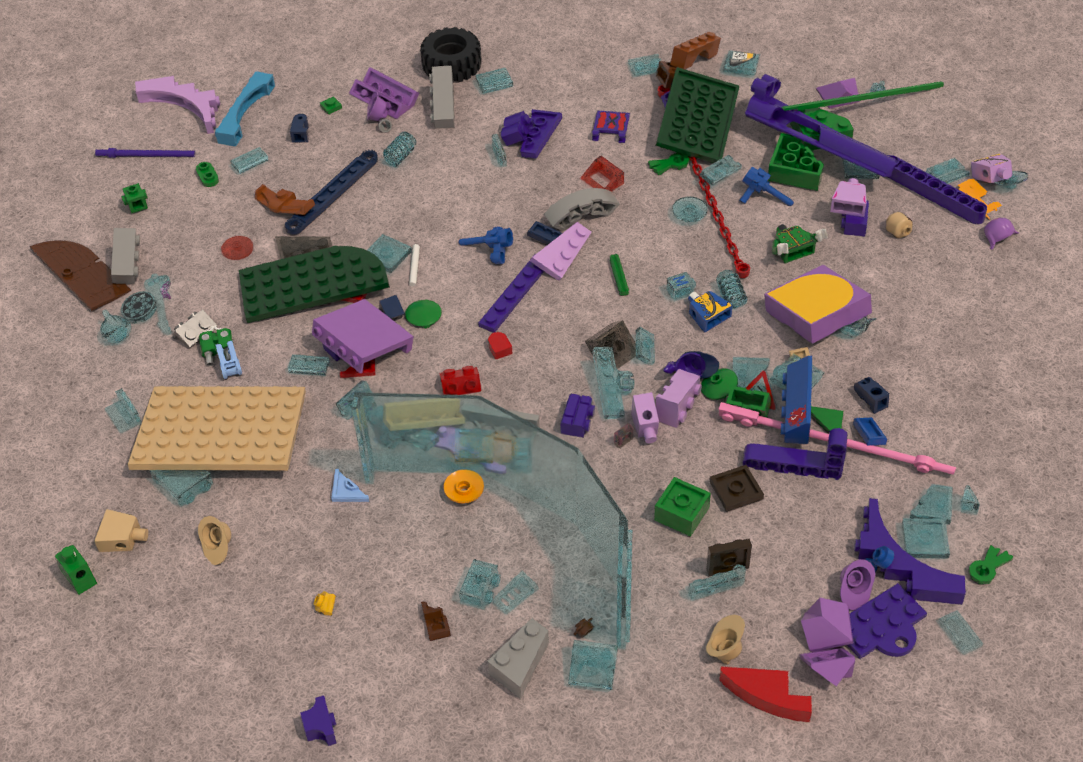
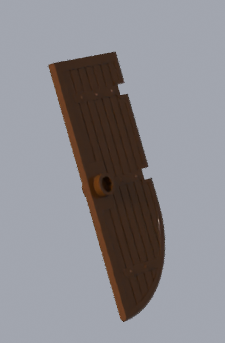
(79, 272)

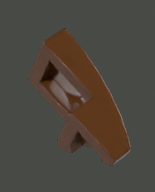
(435, 622)

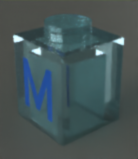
(680, 286)

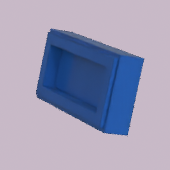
(870, 431)

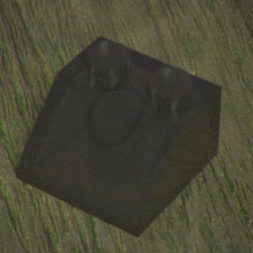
(619, 338)

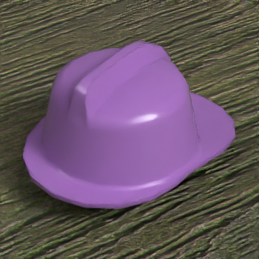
(376, 108)
(856, 583)

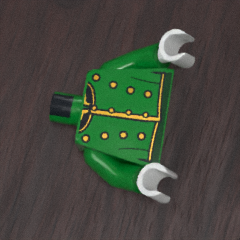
(795, 242)

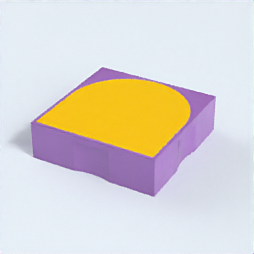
(818, 303)

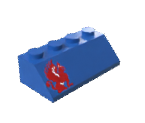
(798, 401)

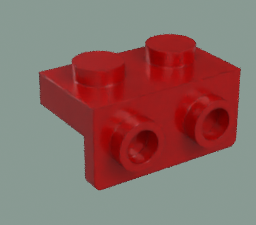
(460, 381)

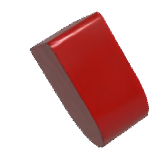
(499, 345)

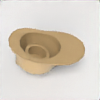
(210, 533)
(726, 639)

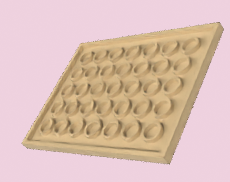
(218, 428)

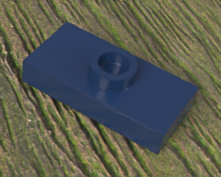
(543, 233)

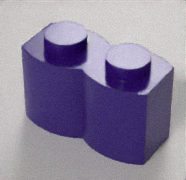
(515, 128)

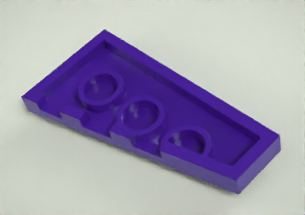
(540, 130)

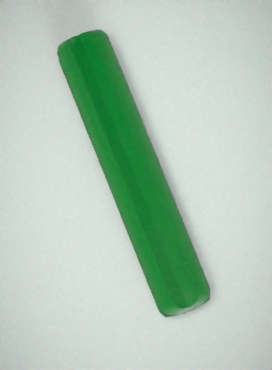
(619, 275)

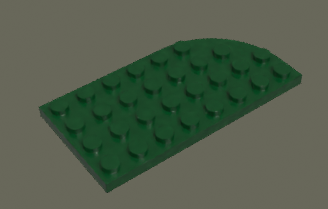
(309, 281)

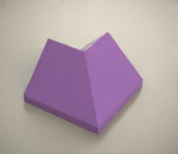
(838, 89)
(827, 625)
(831, 663)

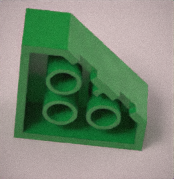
(827, 118)
(795, 164)

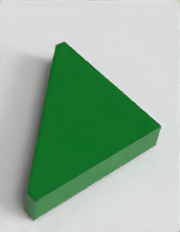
(827, 418)

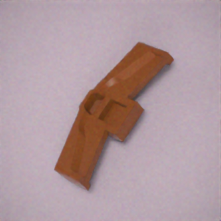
(283, 201)

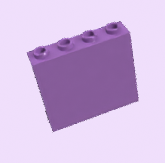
(360, 333)

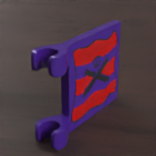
(611, 123)

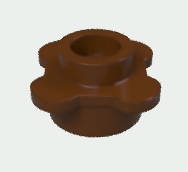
(584, 627)

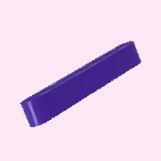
(938, 191)

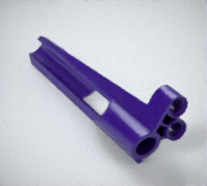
(768, 111)

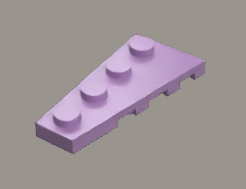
(561, 252)

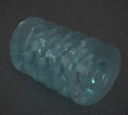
(399, 149)
(731, 288)

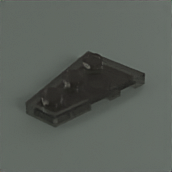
(295, 245)

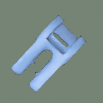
(228, 367)

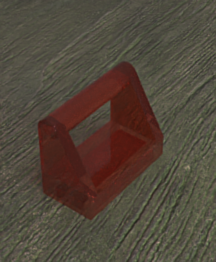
(608, 170)

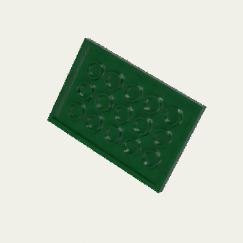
(697, 115)

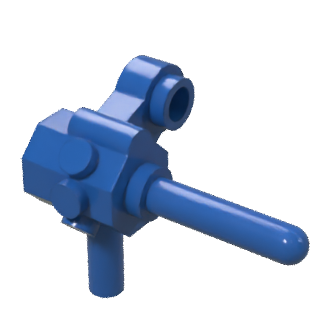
(757, 181)
(497, 238)

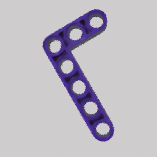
(800, 461)

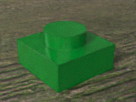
(331, 105)

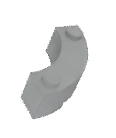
(582, 202)

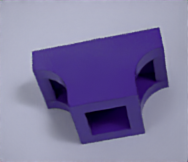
(319, 722)

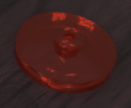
(237, 247)

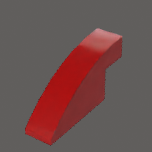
(767, 691)

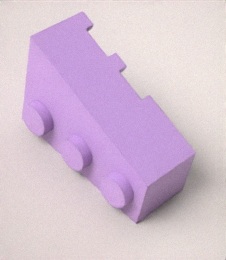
(677, 398)

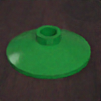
(719, 384)

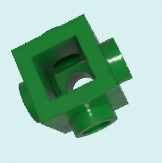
(135, 198)

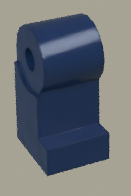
(299, 129)
(872, 394)

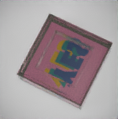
(623, 435)

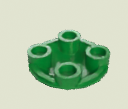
(423, 313)

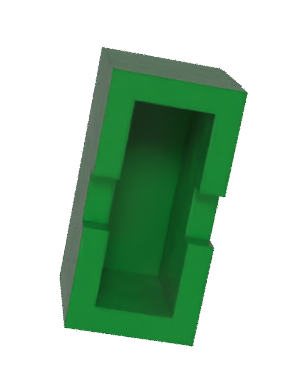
(751, 400)

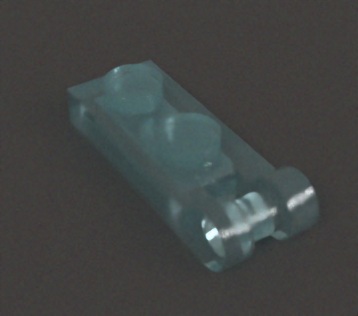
(720, 170)
(717, 583)

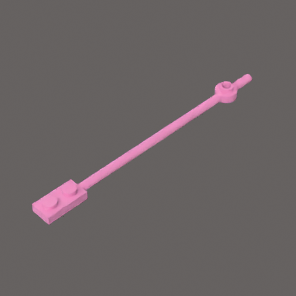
(749, 417)

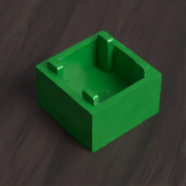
(682, 506)

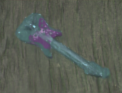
(159, 287)

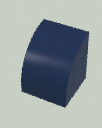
(391, 307)

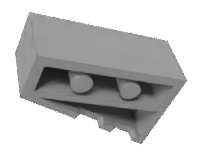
(519, 657)

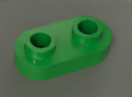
(207, 174)

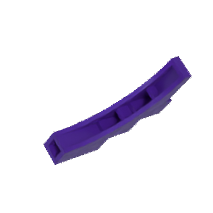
(921, 580)

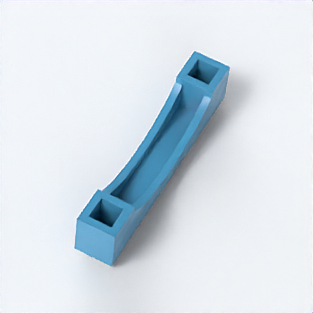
(229, 130)

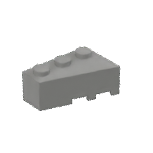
(125, 256)

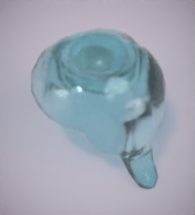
(115, 327)
(857, 327)

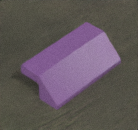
(396, 95)

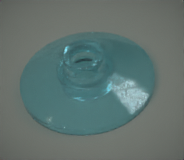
(1017, 178)
(689, 209)

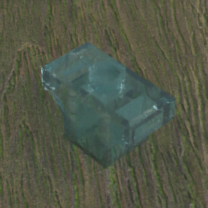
(345, 403)

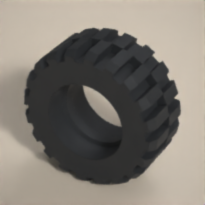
(452, 48)

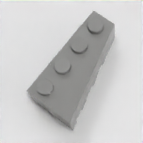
(442, 97)

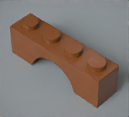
(686, 52)

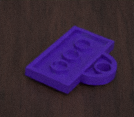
(884, 622)

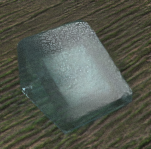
(969, 501)

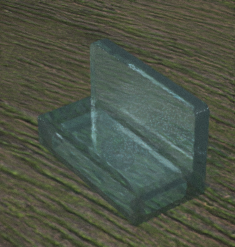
(123, 412)

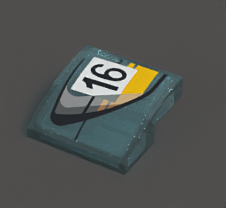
(741, 62)

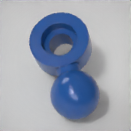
(881, 558)

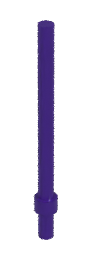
(113, 152)

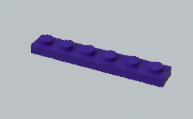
(510, 297)

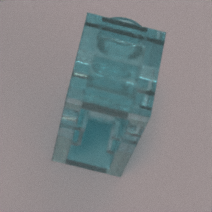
(479, 584)

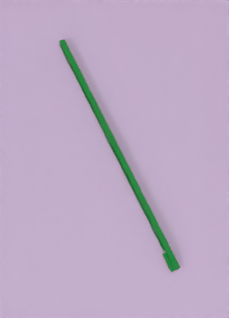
(878, 94)

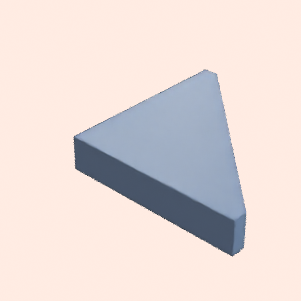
(345, 490)

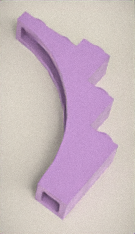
(166, 90)

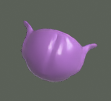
(998, 230)

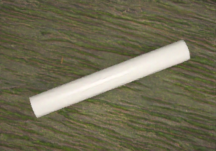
(414, 265)

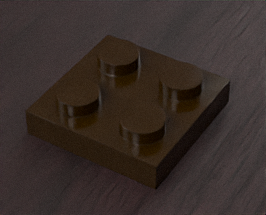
(736, 488)
(726, 556)

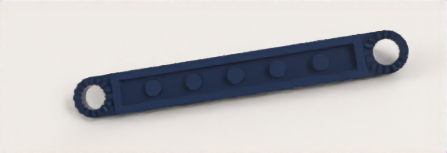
(333, 190)

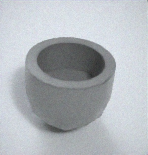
(388, 124)

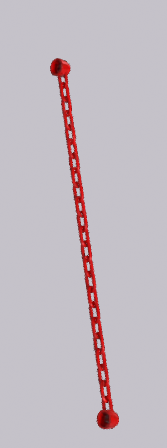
(742, 268)

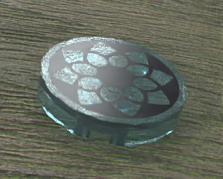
(139, 307)

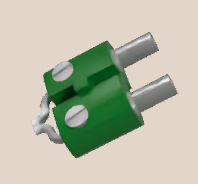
(209, 341)

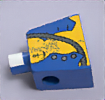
(709, 310)

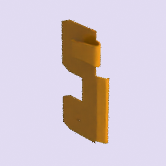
(976, 191)

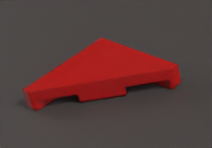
(368, 370)

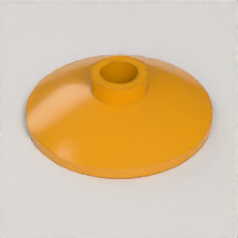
(463, 480)

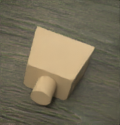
(119, 532)

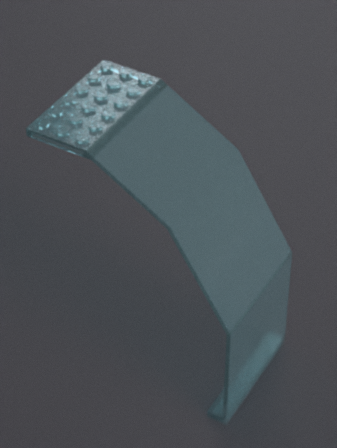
(477, 435)

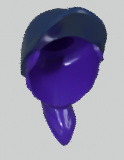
(694, 362)

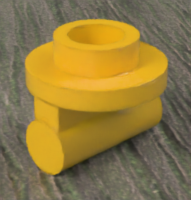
(324, 603)

